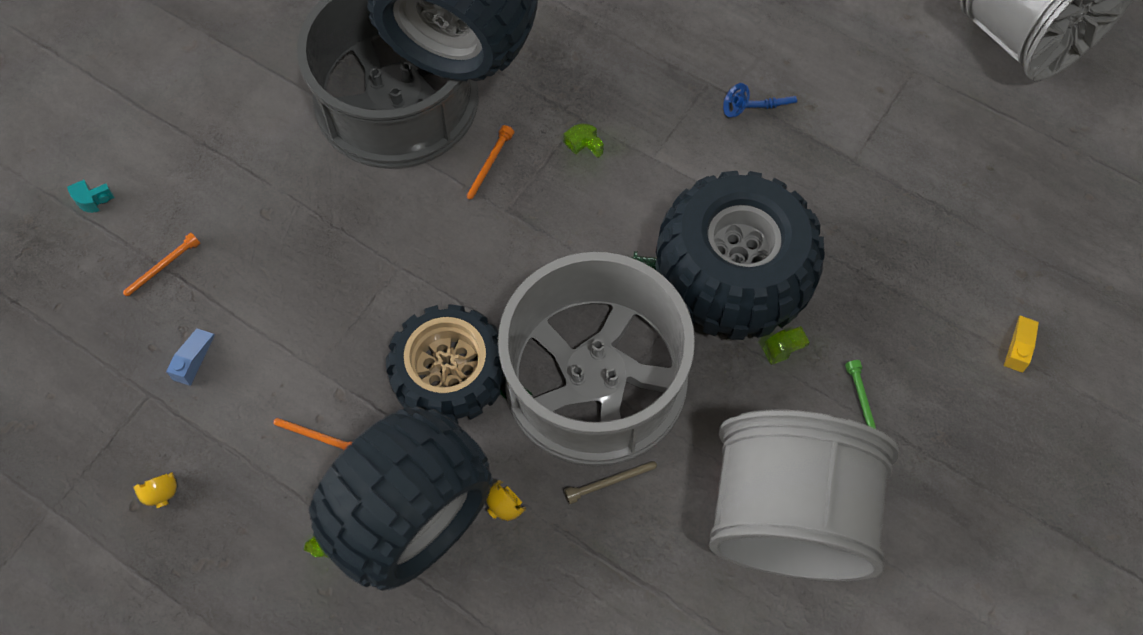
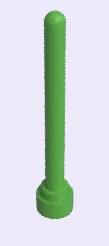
(854, 368)

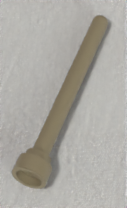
(573, 494)

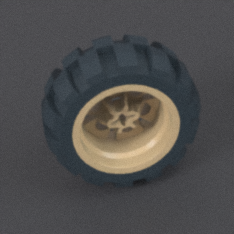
(436, 332)

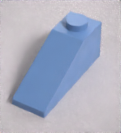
(189, 357)

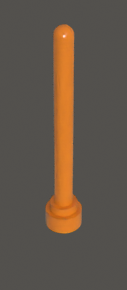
(505, 134)
(190, 242)
(311, 433)

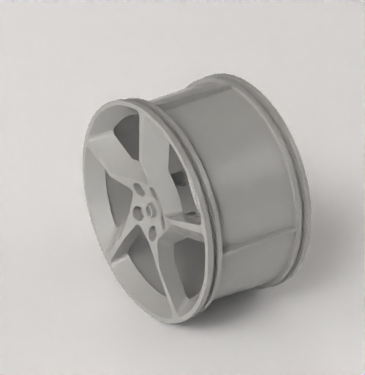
(596, 367)

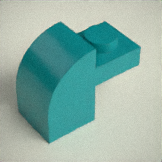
(87, 198)

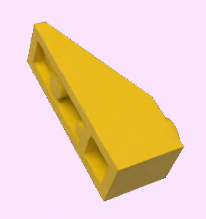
(1022, 344)

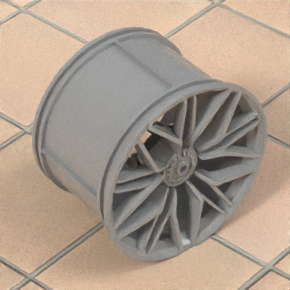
(1045, 33)
(802, 495)

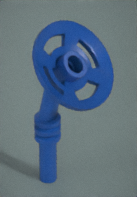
(740, 102)

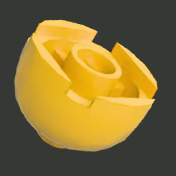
(157, 490)
(503, 503)

